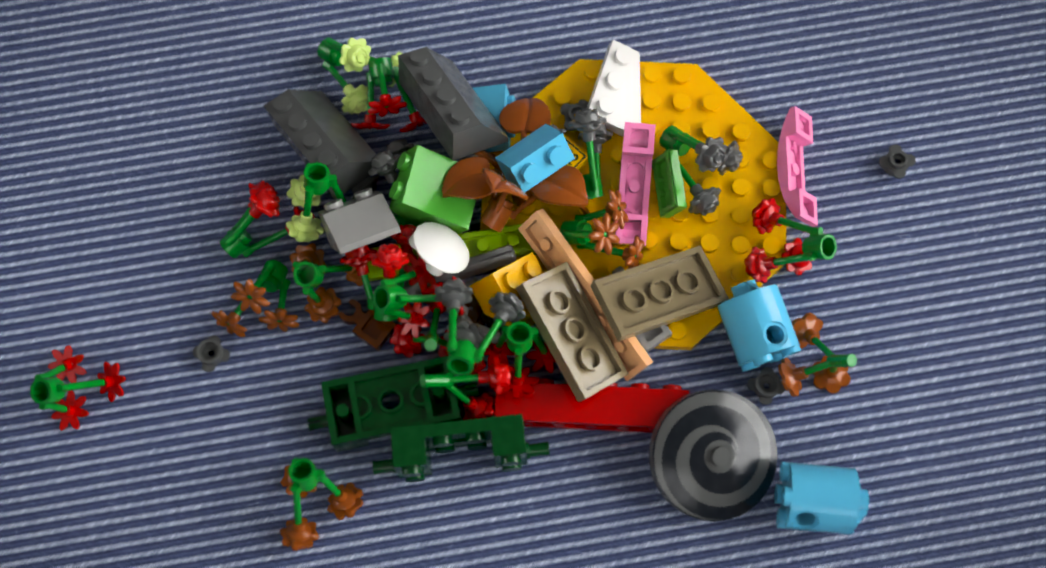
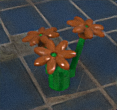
(580, 232)
(269, 280)

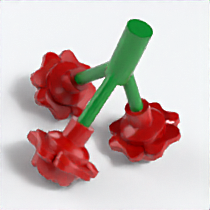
(409, 344)
(480, 406)

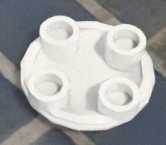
(440, 248)

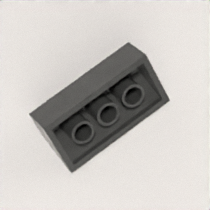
(448, 103)
(321, 135)

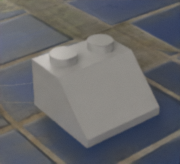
(358, 221)

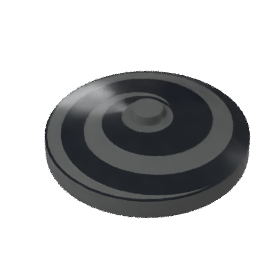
(713, 455)

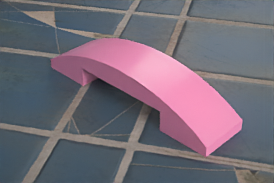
(795, 135)
(636, 179)

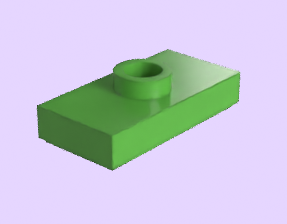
(669, 183)

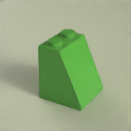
(419, 195)

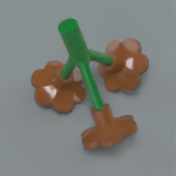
(829, 373)

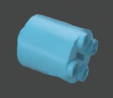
(758, 325)
(820, 498)

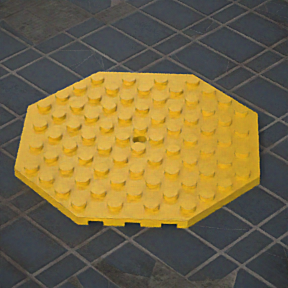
(696, 105)

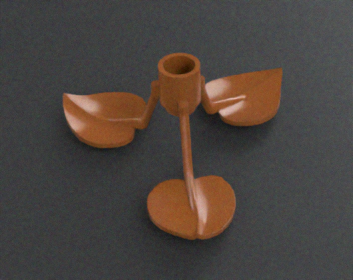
(522, 116)
(499, 206)

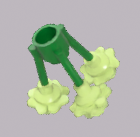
(354, 58)
(306, 193)

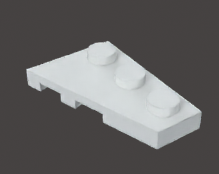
(618, 88)

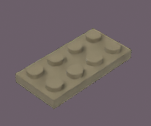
(659, 293)
(572, 331)

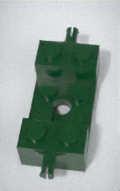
(357, 411)
(413, 444)

